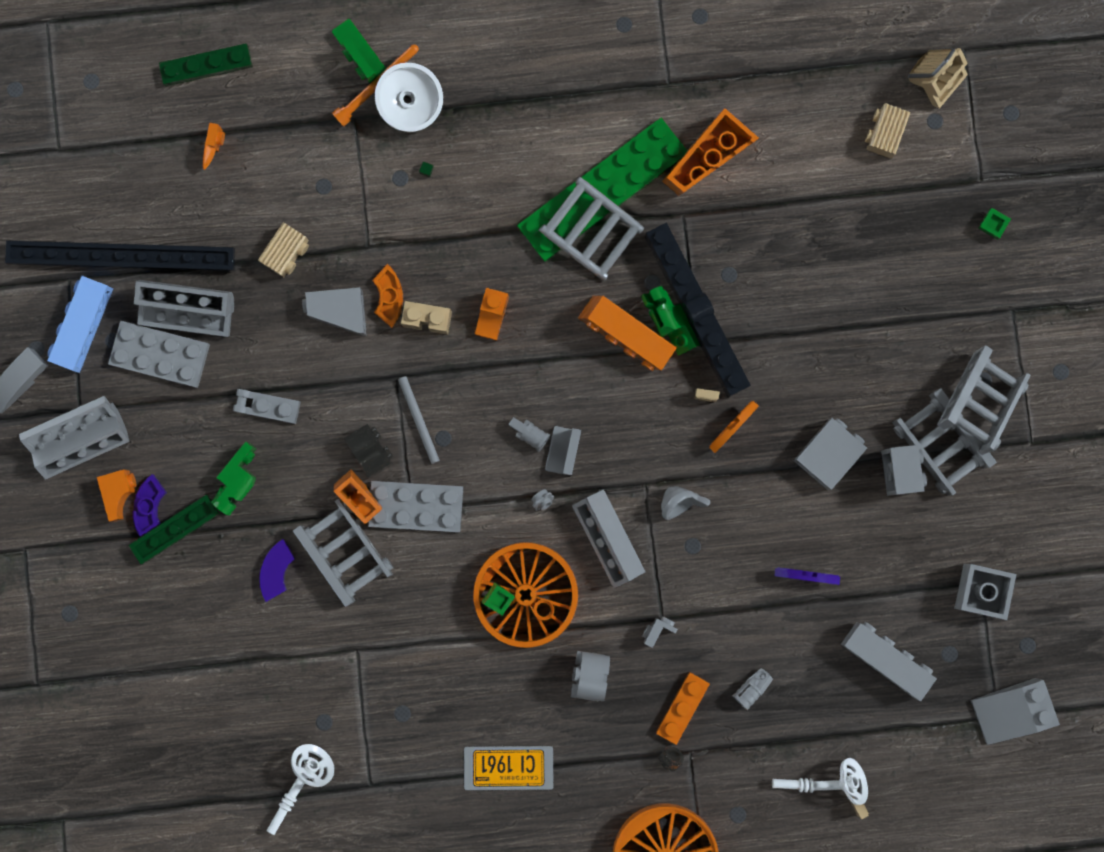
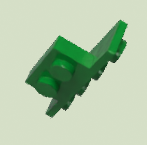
(358, 51)

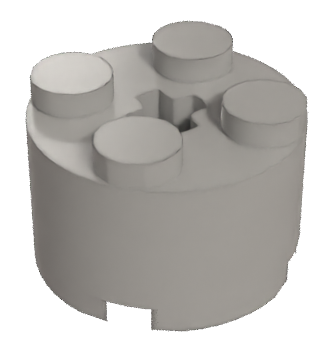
(590, 676)

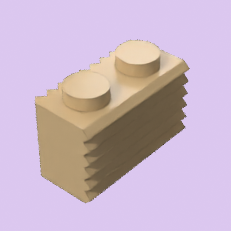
(887, 130)
(284, 250)

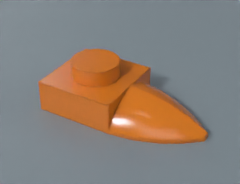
(214, 139)

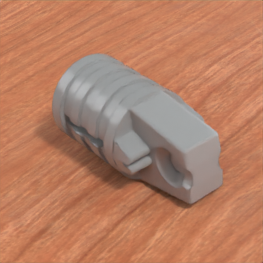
(529, 433)
(753, 688)

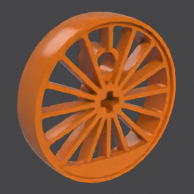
(492, 566)
(651, 814)

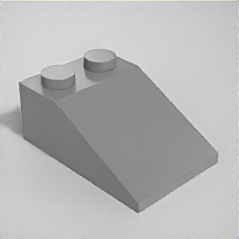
(1015, 711)

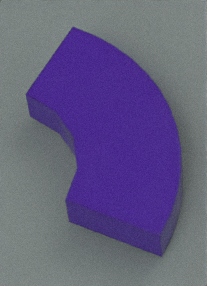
(146, 505)
(274, 569)
(807, 575)

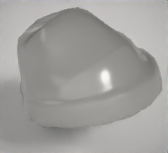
(678, 500)

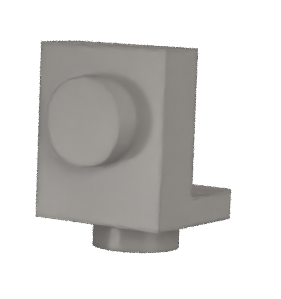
(652, 632)

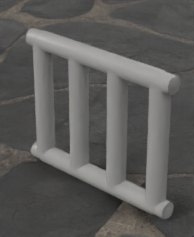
(566, 244)

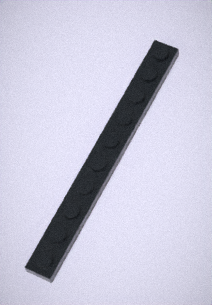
(120, 255)

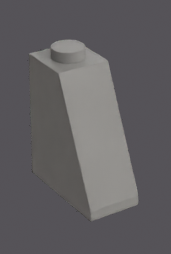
(337, 308)

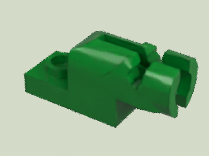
(670, 320)
(236, 479)

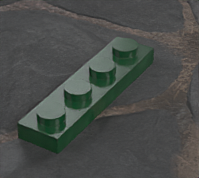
(205, 64)
(174, 529)

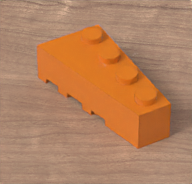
(713, 148)
(627, 332)

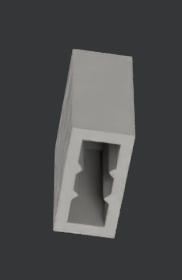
(830, 453)

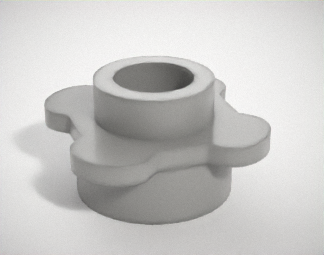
(542, 500)

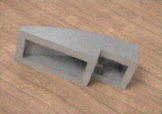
(20, 377)

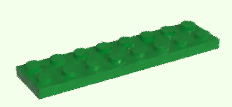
(615, 177)

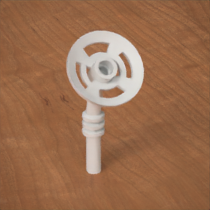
(303, 773)
(845, 783)

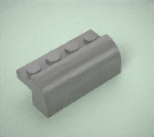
(184, 308)
(75, 437)

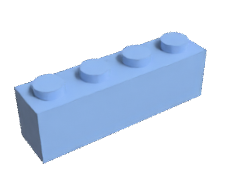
(79, 324)

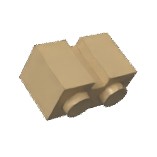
(419, 314)

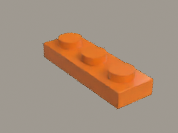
(682, 708)

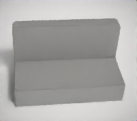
(563, 450)

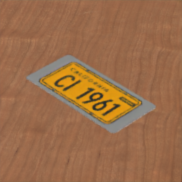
(508, 768)

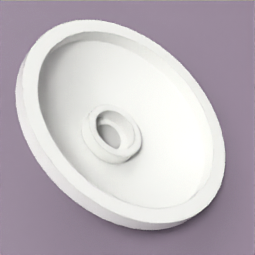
(420, 86)

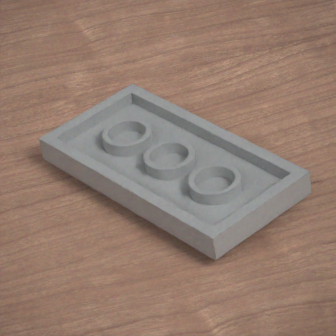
(159, 354)
(417, 506)

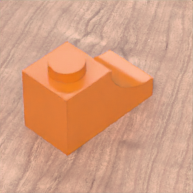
(491, 314)
(114, 491)
(357, 496)

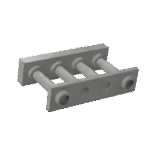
(962, 397)
(965, 440)
(333, 573)

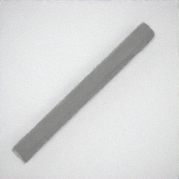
(418, 419)

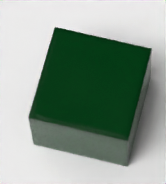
(426, 169)

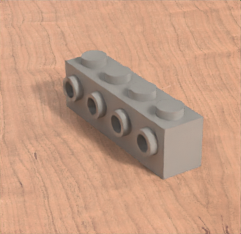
(608, 538)
(889, 661)

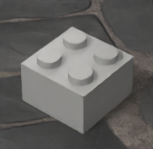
(903, 470)
(985, 591)

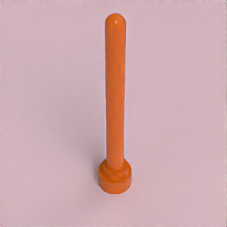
(344, 113)

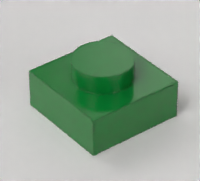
(994, 223)
(498, 599)

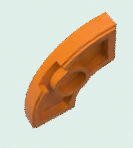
(390, 296)
(733, 426)

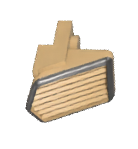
(939, 73)

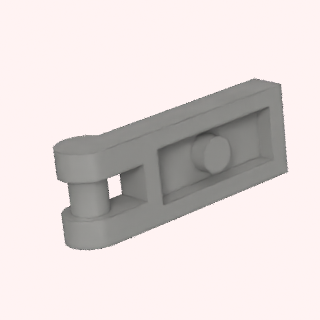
(267, 406)

